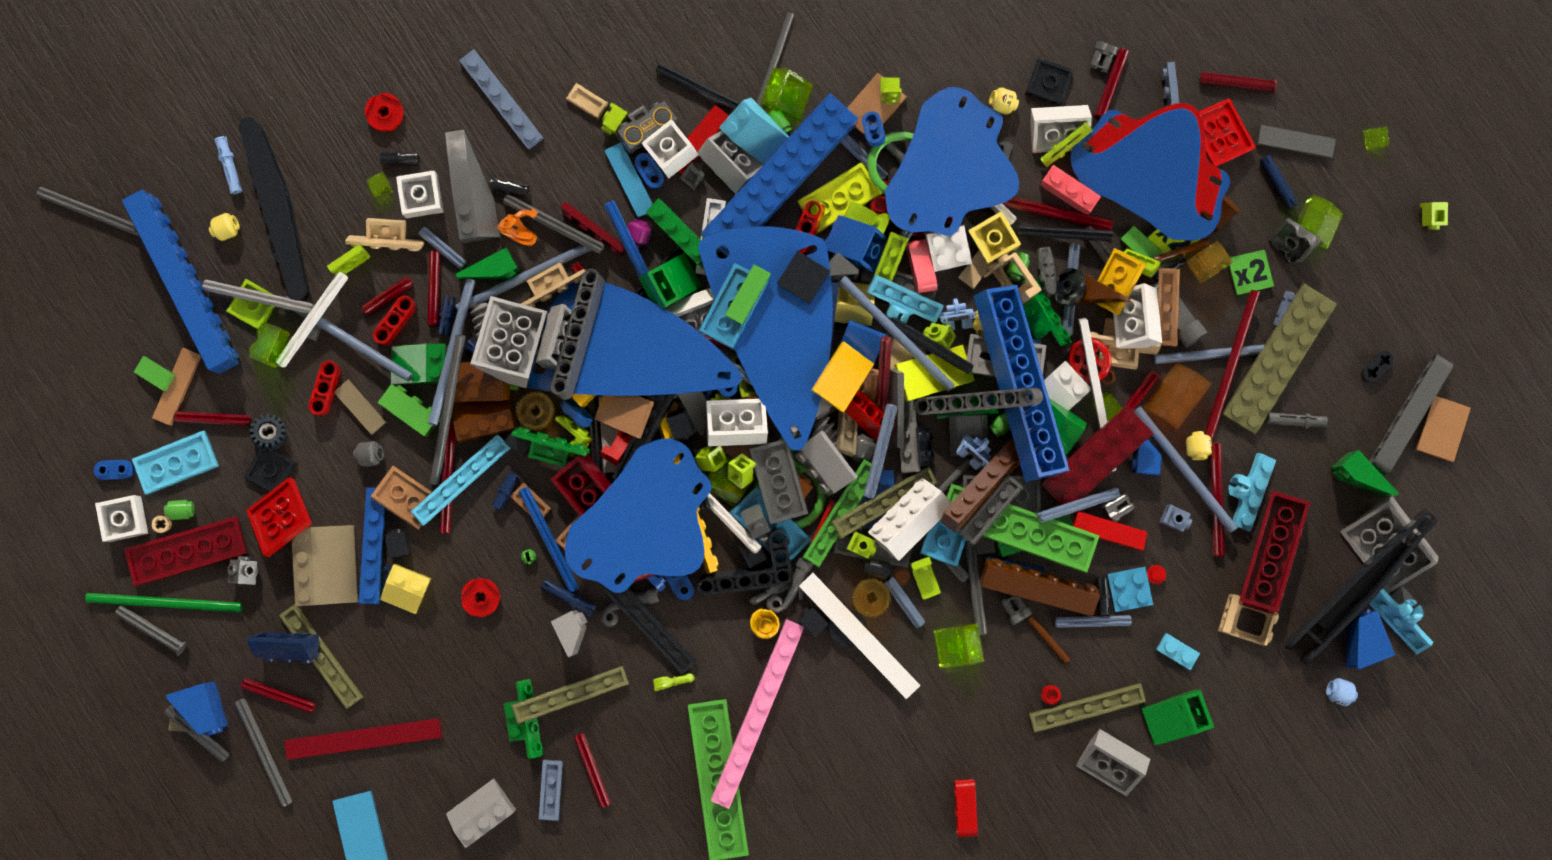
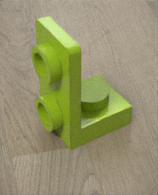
(890, 90)
(862, 214)
(580, 433)
(925, 578)

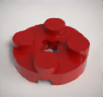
(380, 102)
(480, 586)

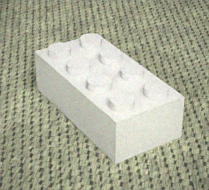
(910, 518)

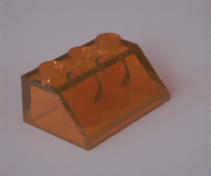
(1177, 396)

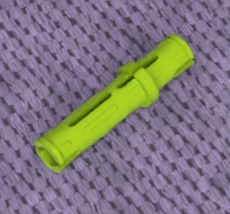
(1083, 130)

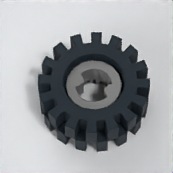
(273, 440)

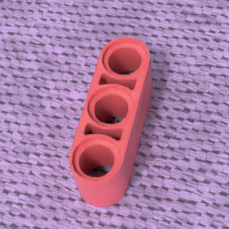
(921, 266)

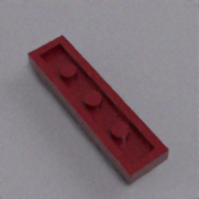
(586, 224)

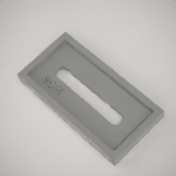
(978, 345)

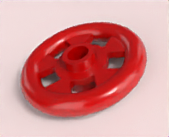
(1104, 363)

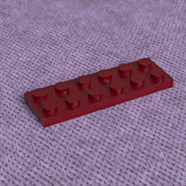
(1099, 456)
(185, 551)

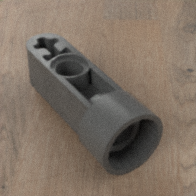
(1189, 328)

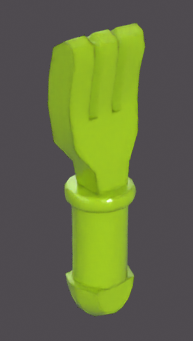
(666, 682)

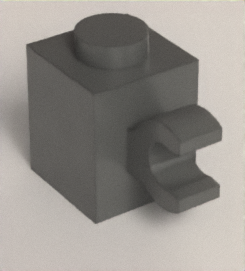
(756, 523)

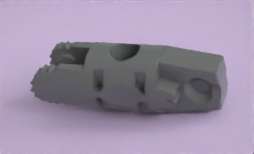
(1046, 271)

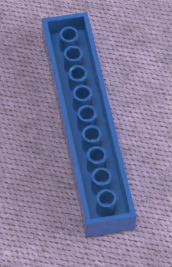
(785, 169)
(181, 282)
(1018, 368)

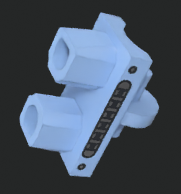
(966, 316)
(977, 449)

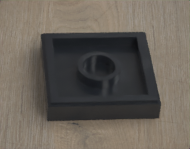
(1049, 81)
(803, 277)
(269, 469)

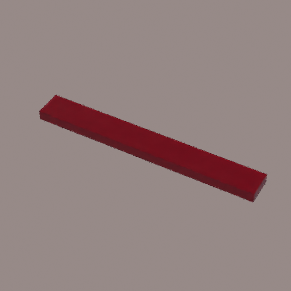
(363, 738)

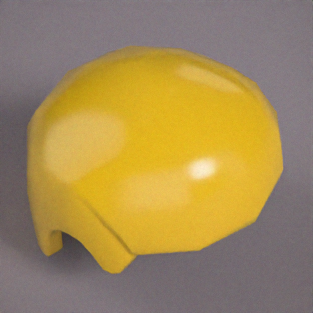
(764, 623)

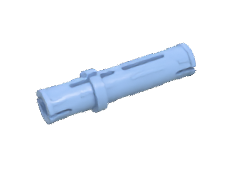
(226, 159)

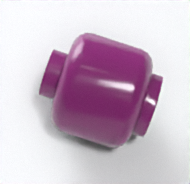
(640, 232)

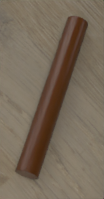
(1183, 250)
(1048, 639)

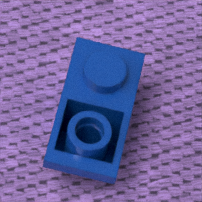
(1146, 460)

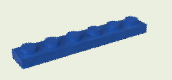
(372, 551)

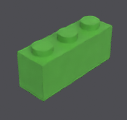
(407, 409)

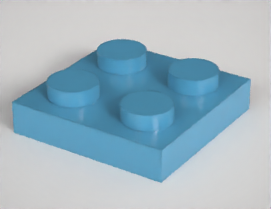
(943, 544)
(1129, 589)

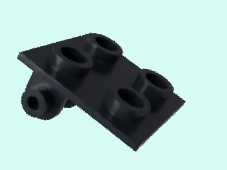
(924, 439)

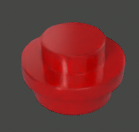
(879, 205)
(1156, 574)
(1050, 694)

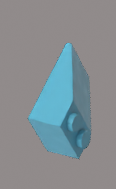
(754, 130)

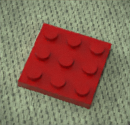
(1225, 133)
(278, 517)

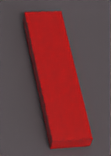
(707, 127)
(1111, 531)

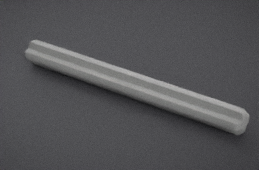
(257, 296)

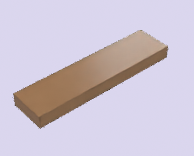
(1169, 305)
(174, 395)

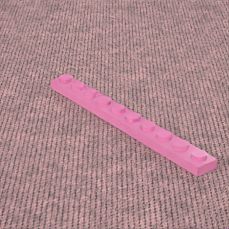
(757, 714)

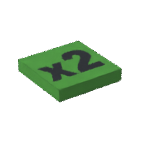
(1250, 272)

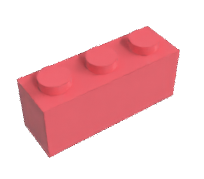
(1070, 190)

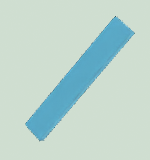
(460, 480)

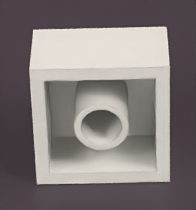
(670, 148)
(420, 194)
(948, 251)
(121, 518)

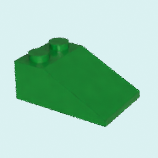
(422, 360)
(1069, 426)
(1359, 472)

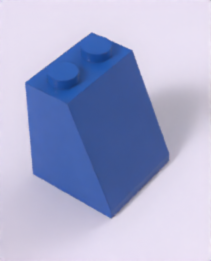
(857, 243)
(863, 340)
(1367, 641)
(200, 708)

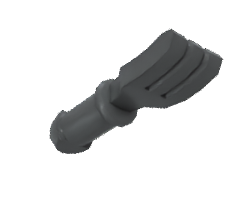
(766, 594)

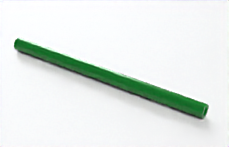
(164, 602)

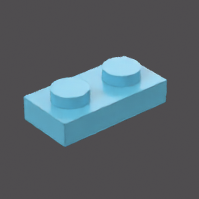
(1177, 651)

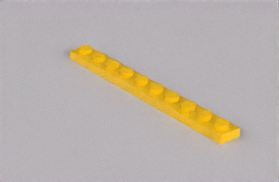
(709, 561)

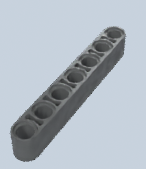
(580, 342)
(986, 402)
(1411, 414)

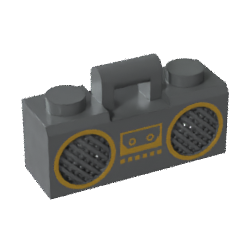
(635, 132)

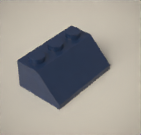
(284, 646)

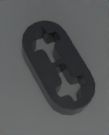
(1380, 370)

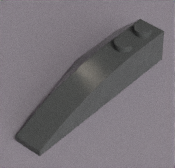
(471, 194)

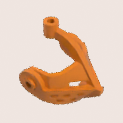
(521, 234)

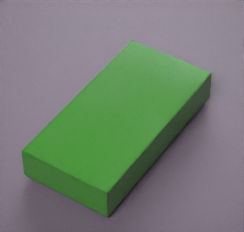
(154, 373)

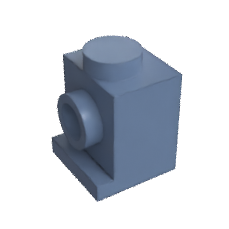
(1169, 520)

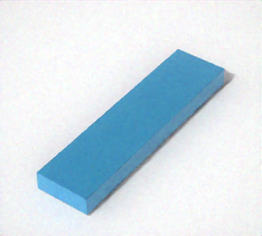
(629, 179)

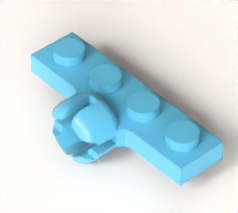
(904, 301)
(1251, 490)
(1402, 620)

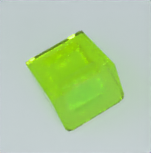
(1376, 138)
(379, 184)
(1110, 404)

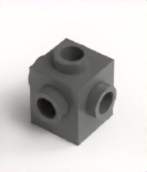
(242, 571)

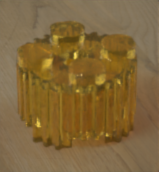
(1209, 262)
(528, 419)
(881, 593)

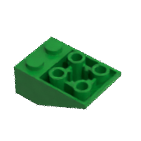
(670, 281)
(1177, 717)

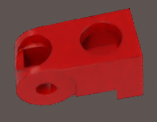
(615, 452)

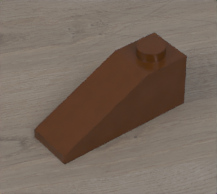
(1098, 292)

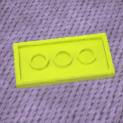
(839, 192)
(921, 383)

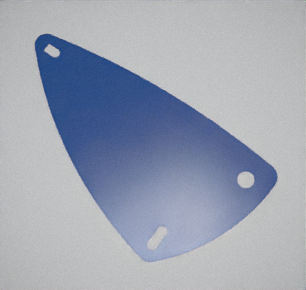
(785, 337)
(640, 351)

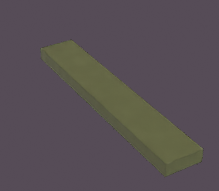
(879, 505)
(326, 662)
(570, 694)
(1087, 707)

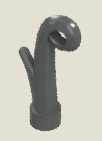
(799, 576)
(649, 596)

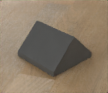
(841, 267)

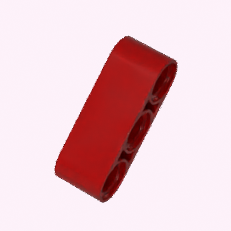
(814, 220)
(394, 330)
(326, 398)
(865, 414)
(965, 808)

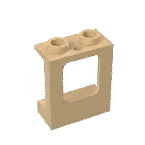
(1028, 289)
(1230, 619)

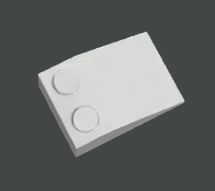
(1066, 386)

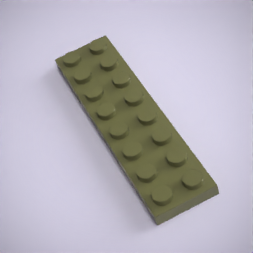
(1279, 358)

